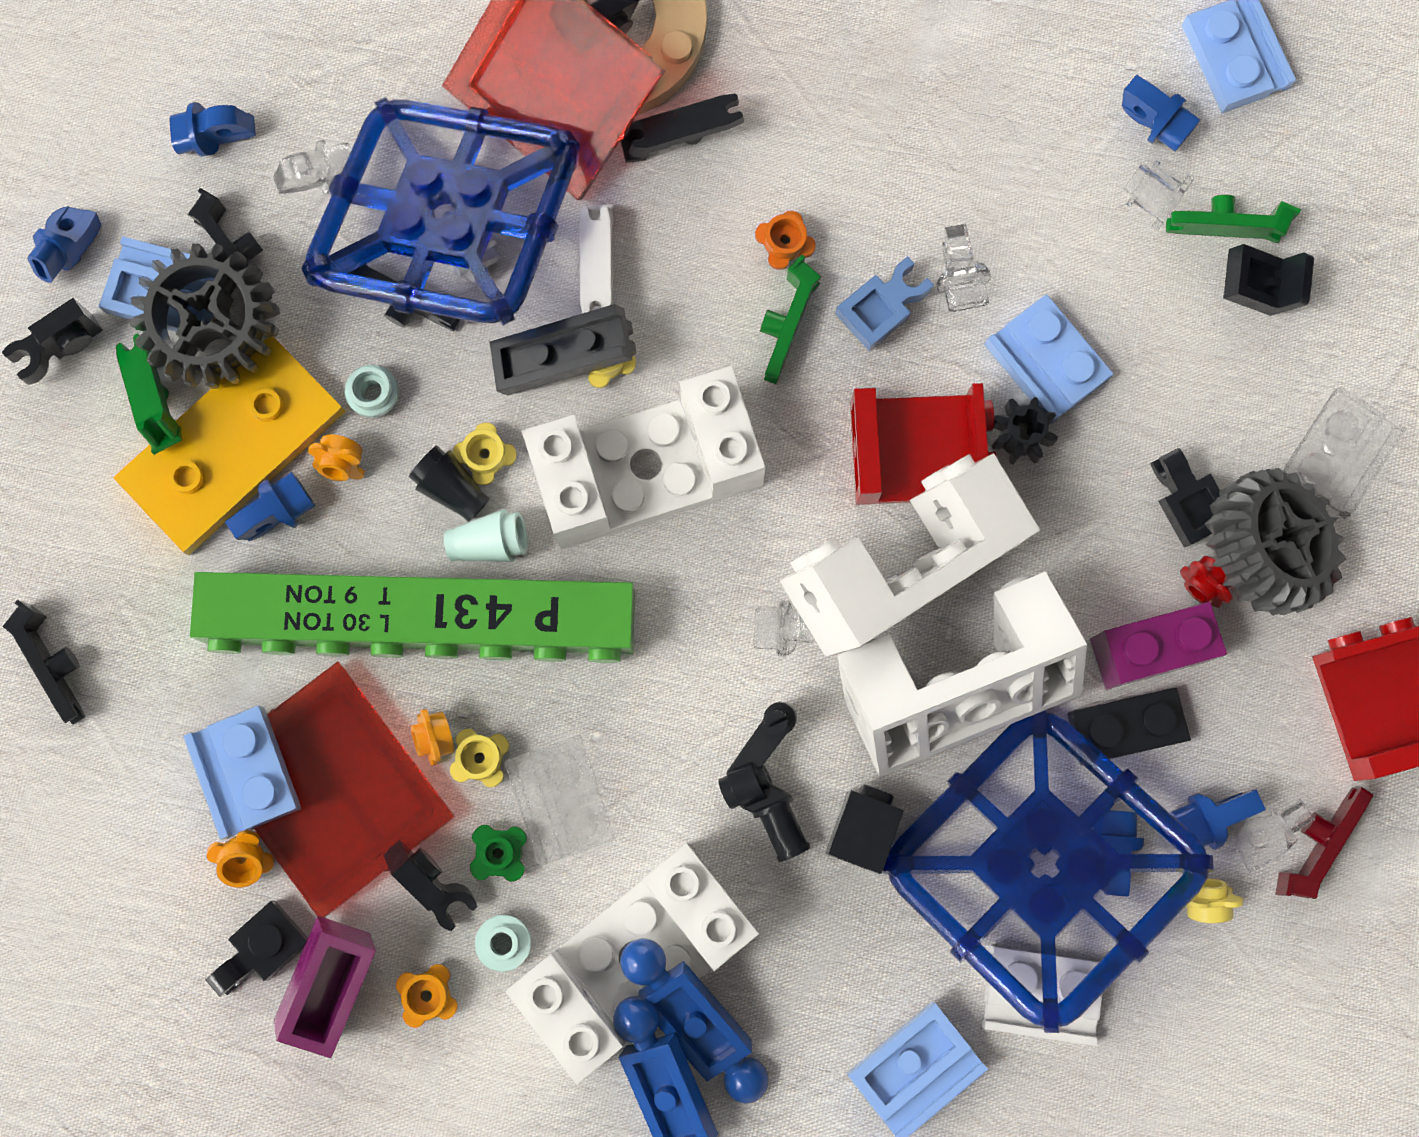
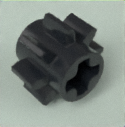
(1038, 427)

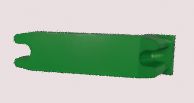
(1225, 222)
(785, 327)
(147, 398)

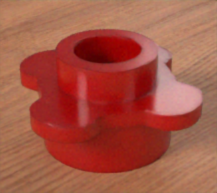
(1206, 582)

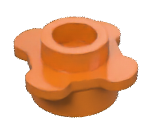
(789, 225)

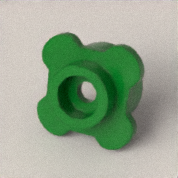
(509, 841)

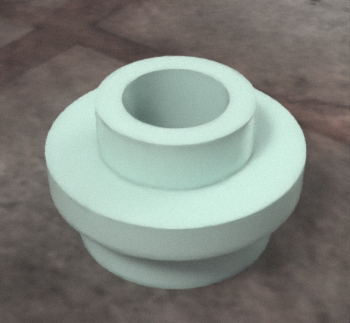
(361, 380)
(520, 943)

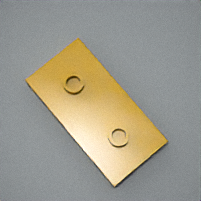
(230, 447)

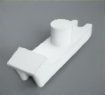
(596, 256)

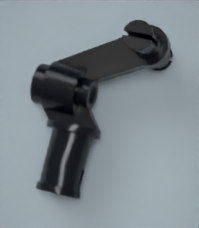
(752, 788)

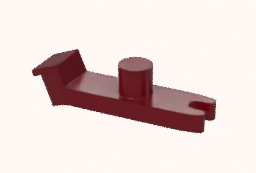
(1330, 840)

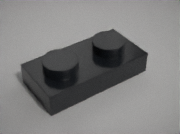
(1133, 723)

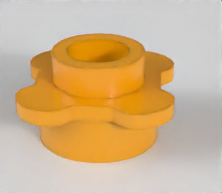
(337, 458)
(432, 736)
(240, 871)
(411, 990)

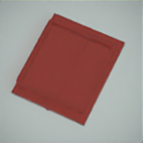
(559, 70)
(353, 789)

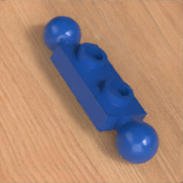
(702, 1025)
(660, 1074)

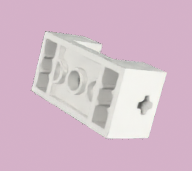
(699, 439)
(972, 520)
(1034, 670)
(581, 983)

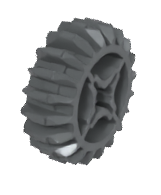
(212, 297)
(1270, 574)

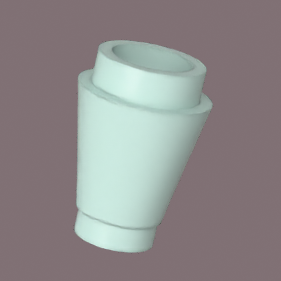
(488, 538)

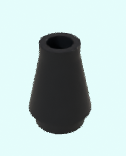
(448, 483)

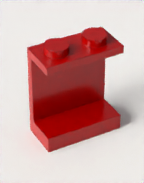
(912, 438)
(1375, 698)

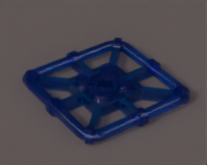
(457, 236)
(1047, 903)

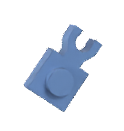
(879, 308)

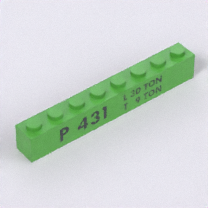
(413, 614)

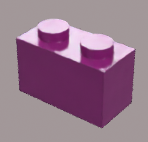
(1158, 645)
(324, 987)

